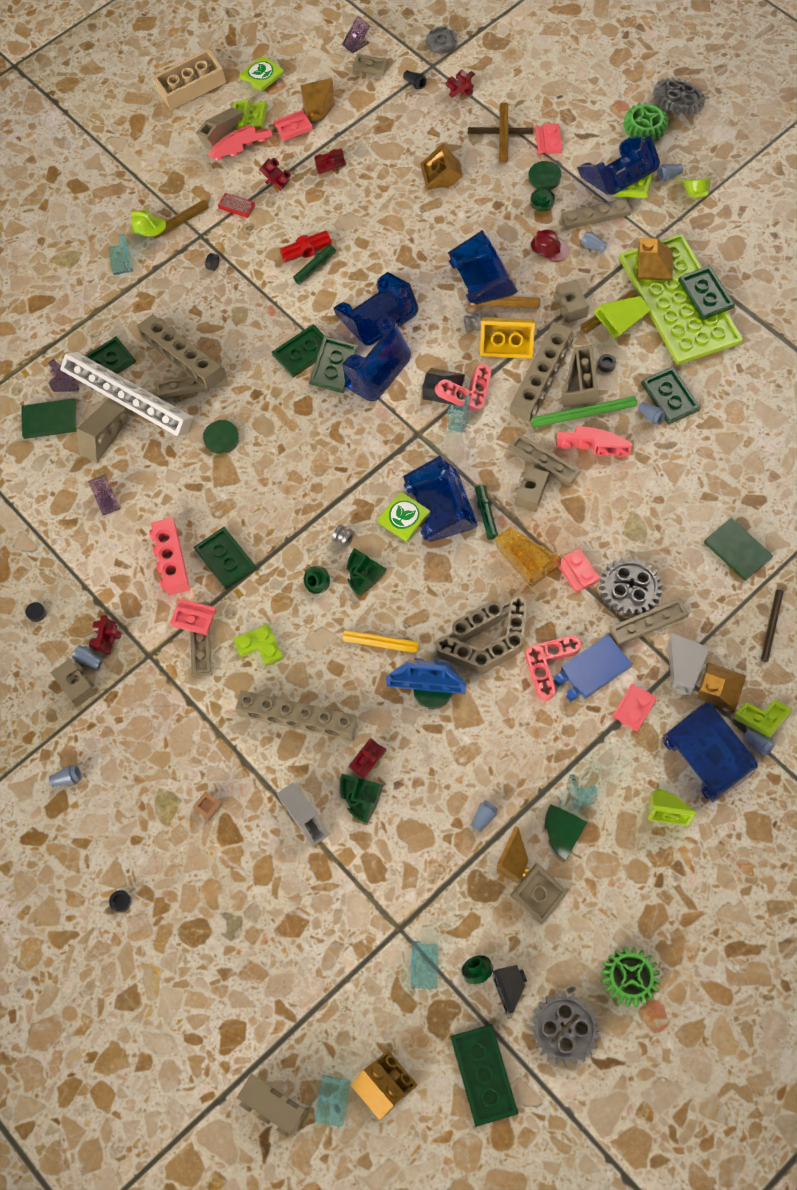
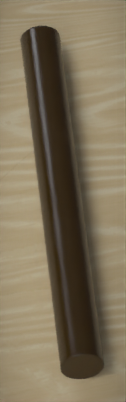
(495, 130)
(772, 625)

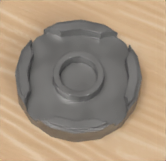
(441, 40)

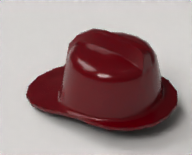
(550, 246)

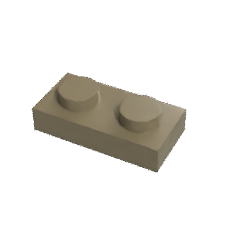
(370, 64)

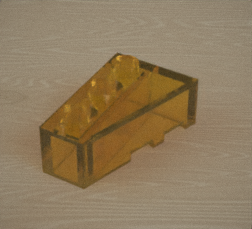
(527, 557)

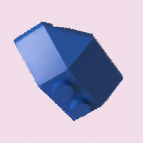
(426, 676)

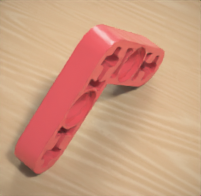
(473, 392)
(544, 657)

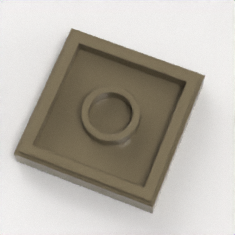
(538, 893)

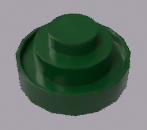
(542, 199)
(316, 579)
(477, 969)

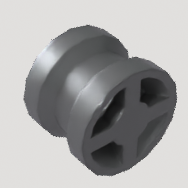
(472, 323)
(343, 535)

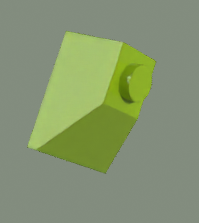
(669, 808)

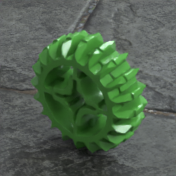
(646, 120)
(638, 984)

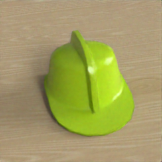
(696, 187)
(146, 224)

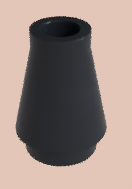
(416, 79)

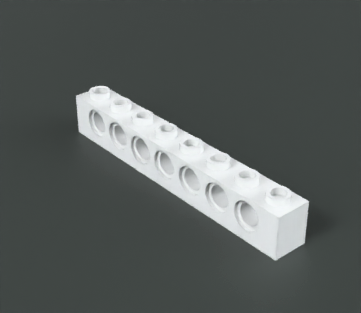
(126, 393)

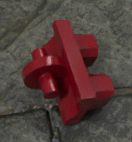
(462, 84)
(329, 161)
(274, 174)
(106, 635)
(367, 758)

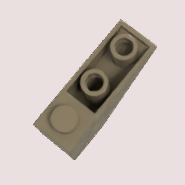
(218, 126)

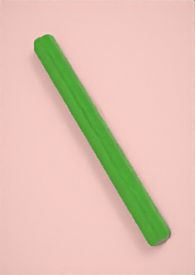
(585, 411)

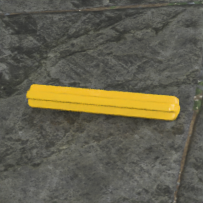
(380, 641)

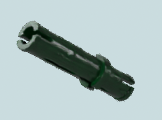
(314, 264)
(484, 505)

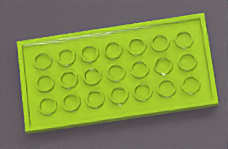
(674, 314)

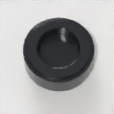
(212, 261)
(607, 363)
(35, 612)
(120, 901)

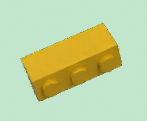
(507, 337)

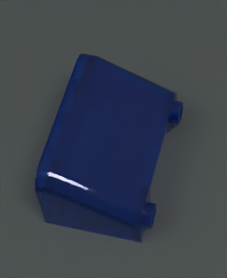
(636, 161)
(481, 270)
(393, 299)
(375, 373)
(442, 492)
(711, 751)

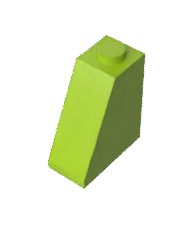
(621, 314)

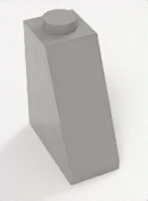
(685, 663)
(303, 814)

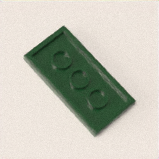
(484, 1075)

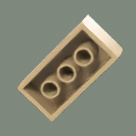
(189, 79)

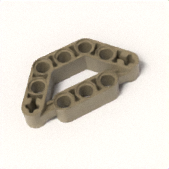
(455, 640)

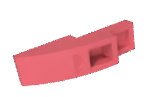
(232, 143)
(601, 441)

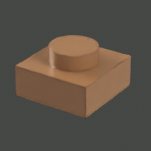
(207, 806)

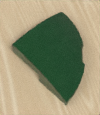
(363, 572)
(360, 796)
(563, 830)

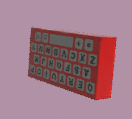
(236, 205)

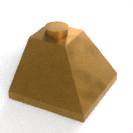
(318, 99)
(441, 168)
(654, 260)
(721, 687)
(514, 858)

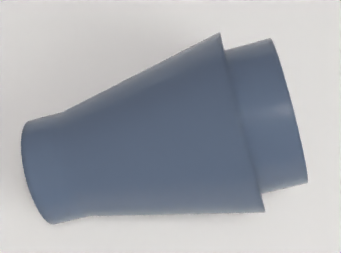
(668, 171)
(593, 242)
(652, 413)
(86, 657)
(760, 742)
(66, 776)
(484, 814)

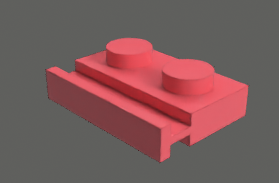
(293, 125)
(548, 139)
(578, 570)
(193, 617)
(634, 707)

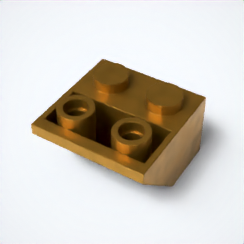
(383, 1084)

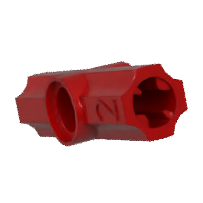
(305, 246)

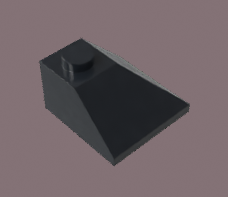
(433, 377)
(510, 986)

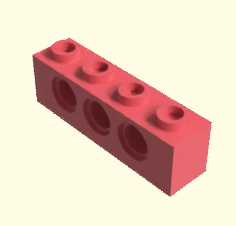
(179, 581)

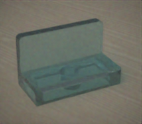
(120, 257)
(458, 416)
(582, 796)
(424, 965)
(332, 1101)

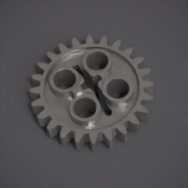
(678, 96)
(627, 601)
(550, 1014)

